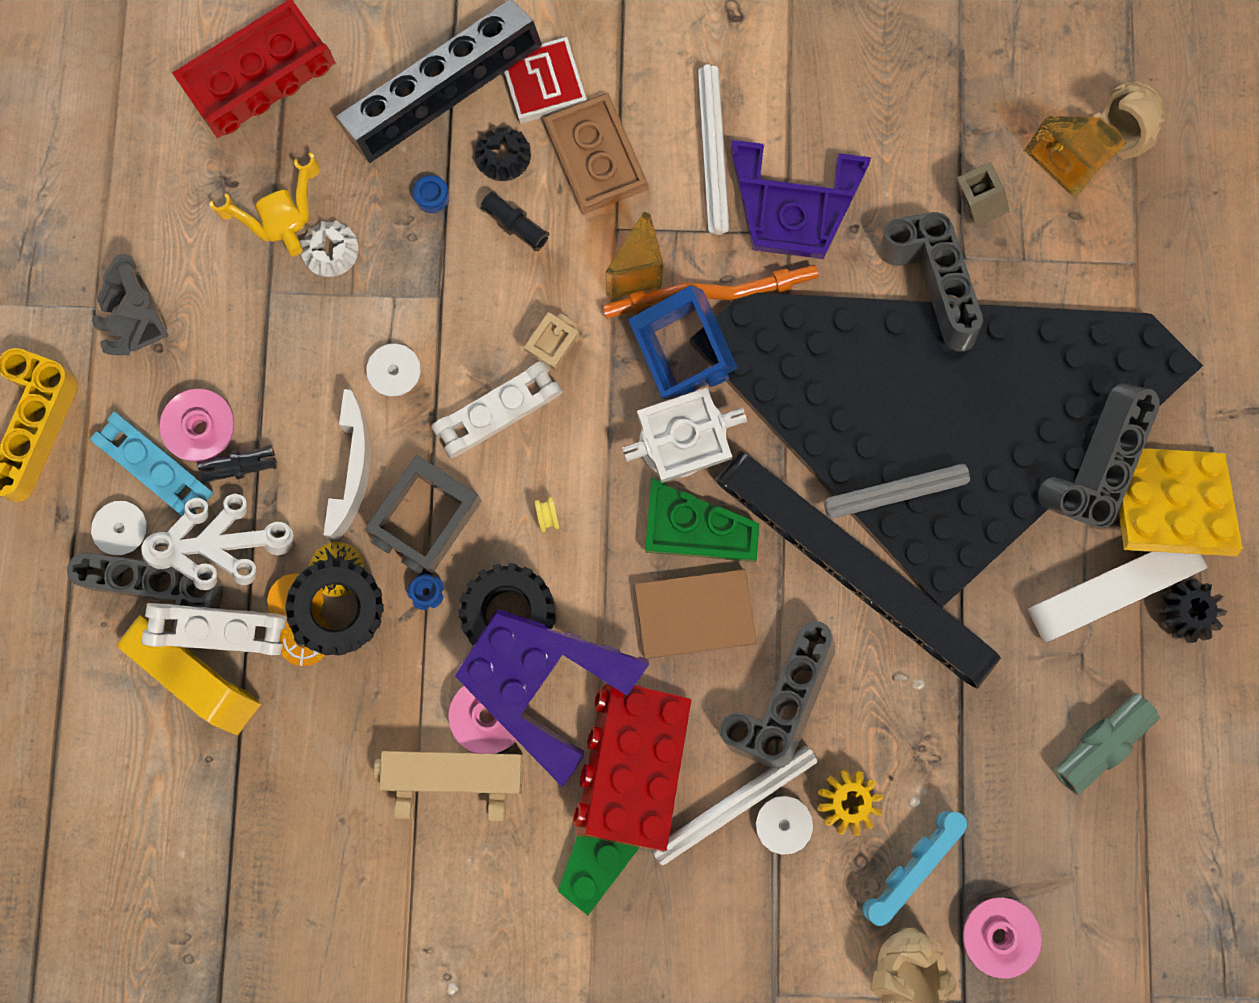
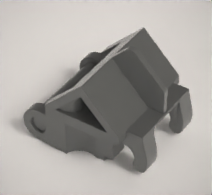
(131, 308)

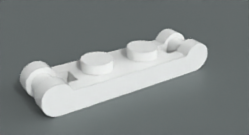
(497, 410)
(213, 628)

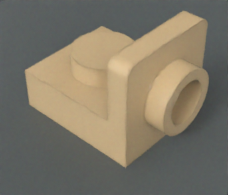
(552, 339)

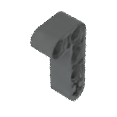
(940, 281)
(1108, 461)
(144, 581)
(786, 693)

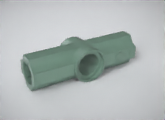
(1106, 743)

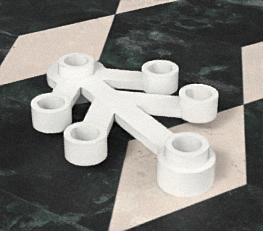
(213, 544)

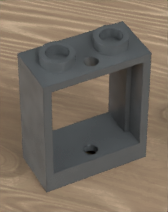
(444, 483)

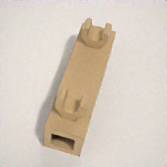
(449, 773)

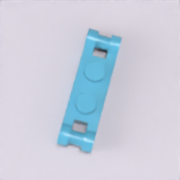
(149, 464)
(926, 855)

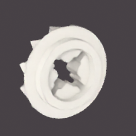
(344, 254)

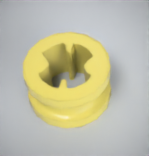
(547, 514)

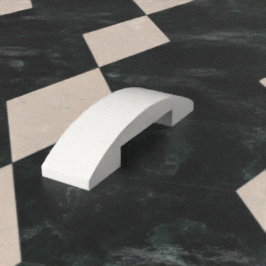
(342, 512)

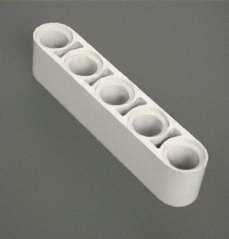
(1112, 591)

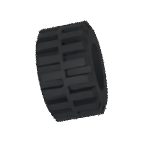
(334, 573)
(501, 580)

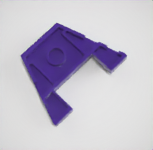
(792, 215)

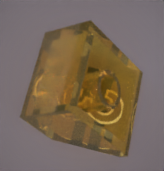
(1075, 150)

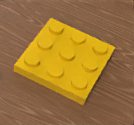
(1180, 505)

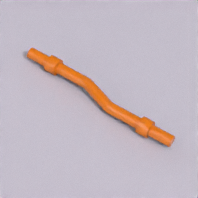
(779, 281)

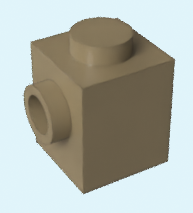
(983, 194)

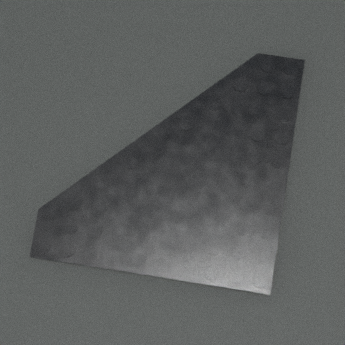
(880, 397)

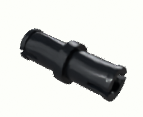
(514, 221)
(237, 464)

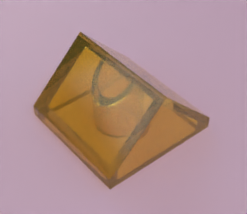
(637, 263)

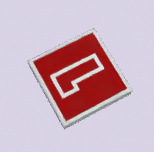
(545, 81)

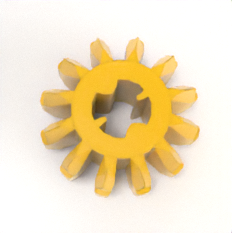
(860, 810)

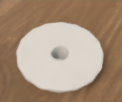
(393, 370)
(119, 528)
(784, 825)

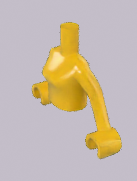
(277, 211)

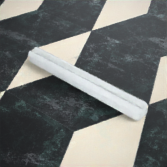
(713, 150)
(735, 805)

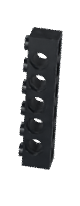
(440, 80)

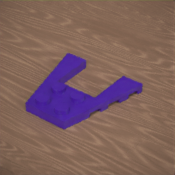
(513, 663)

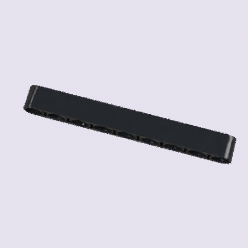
(858, 569)

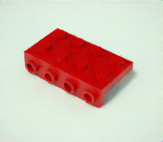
(254, 68)
(632, 767)

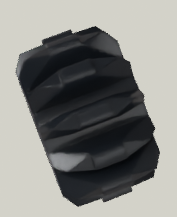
(1201, 621)

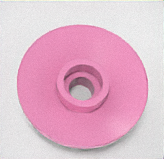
(185, 413)
(471, 731)
(1021, 941)

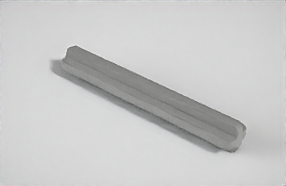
(897, 491)

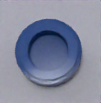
(431, 194)

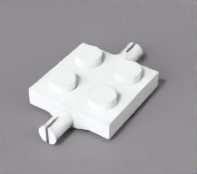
(684, 435)

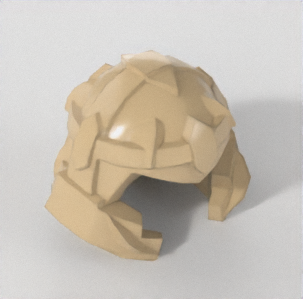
(1136, 114)
(912, 970)

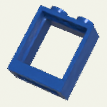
(666, 312)

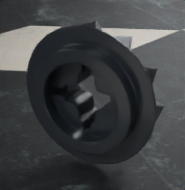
(512, 165)

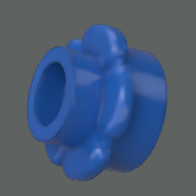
(416, 588)

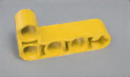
(23, 426)
(191, 680)

